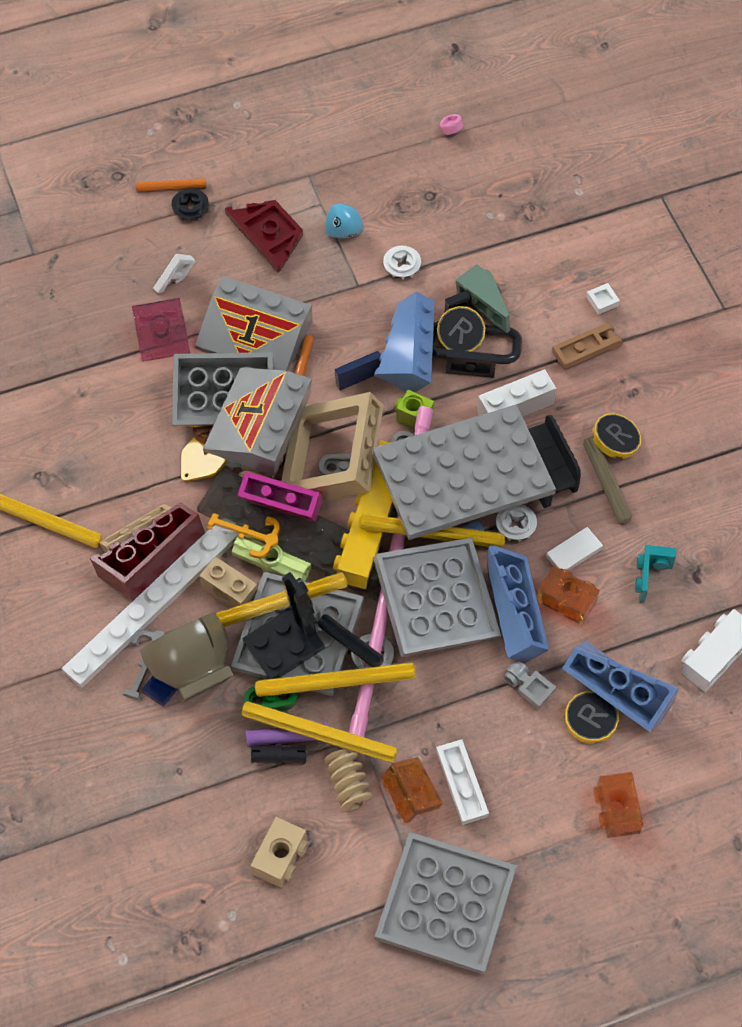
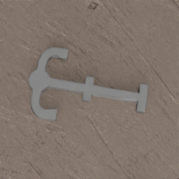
(135, 641)

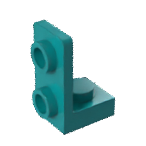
(653, 556)

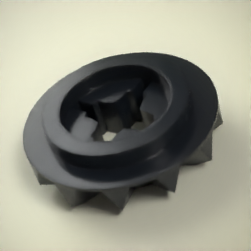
(181, 200)

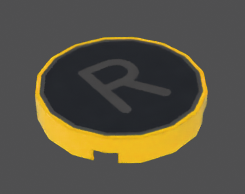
(461, 329)
(616, 436)
(591, 718)

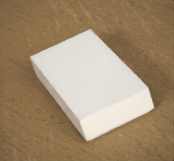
(575, 550)

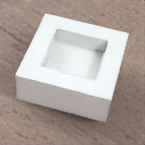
(603, 298)

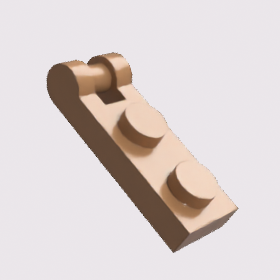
(586, 345)

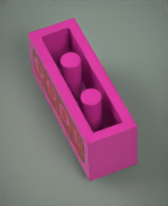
(280, 496)

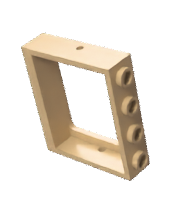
(358, 476)

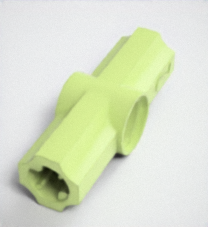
(281, 566)

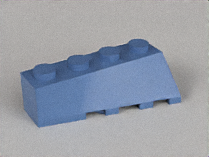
(409, 345)
(516, 604)
(630, 691)

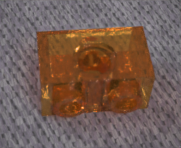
(573, 607)
(623, 790)

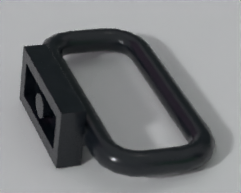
(476, 362)

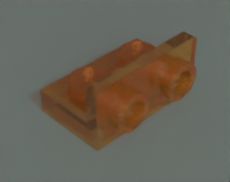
(411, 788)

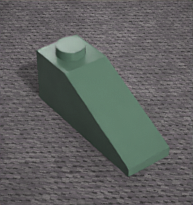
(484, 296)

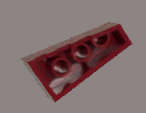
(149, 552)

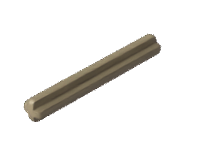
(607, 481)

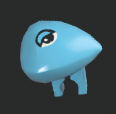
(343, 221)

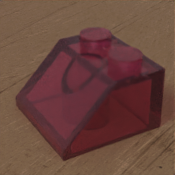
(160, 329)

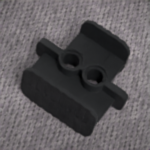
(557, 457)

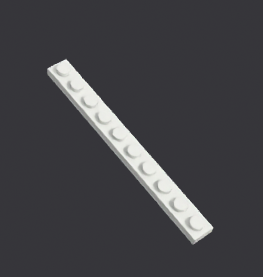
(148, 605)

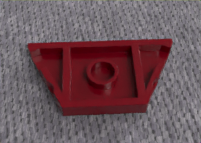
(268, 229)

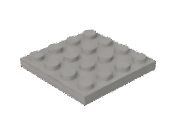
(436, 597)
(339, 605)
(446, 903)

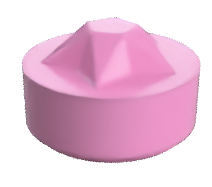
(451, 124)

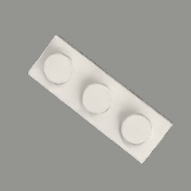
(462, 782)

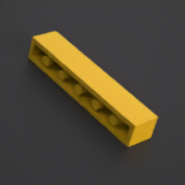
(363, 544)

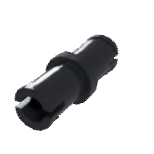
(278, 754)

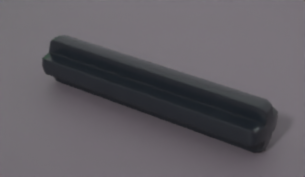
(350, 641)

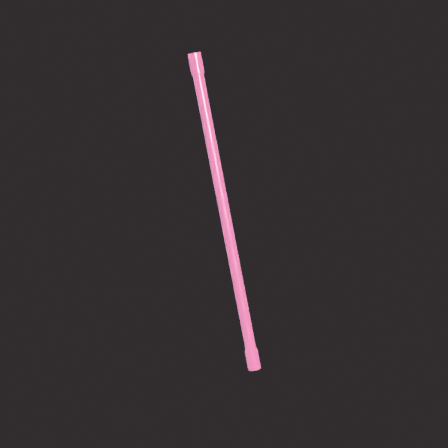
(360, 716)

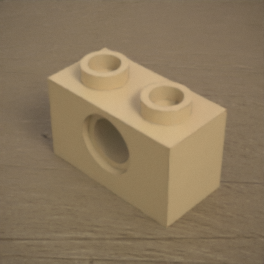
(227, 584)
(280, 836)

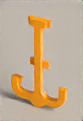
(270, 540)

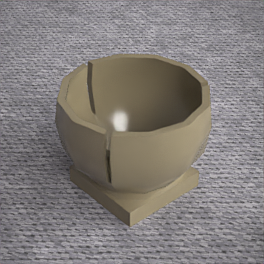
(190, 657)

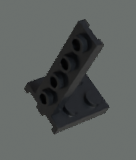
(288, 637)

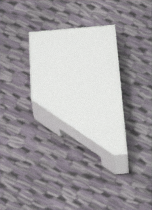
(175, 271)

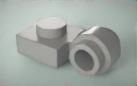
(534, 689)

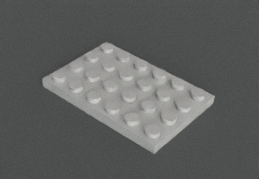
(463, 471)

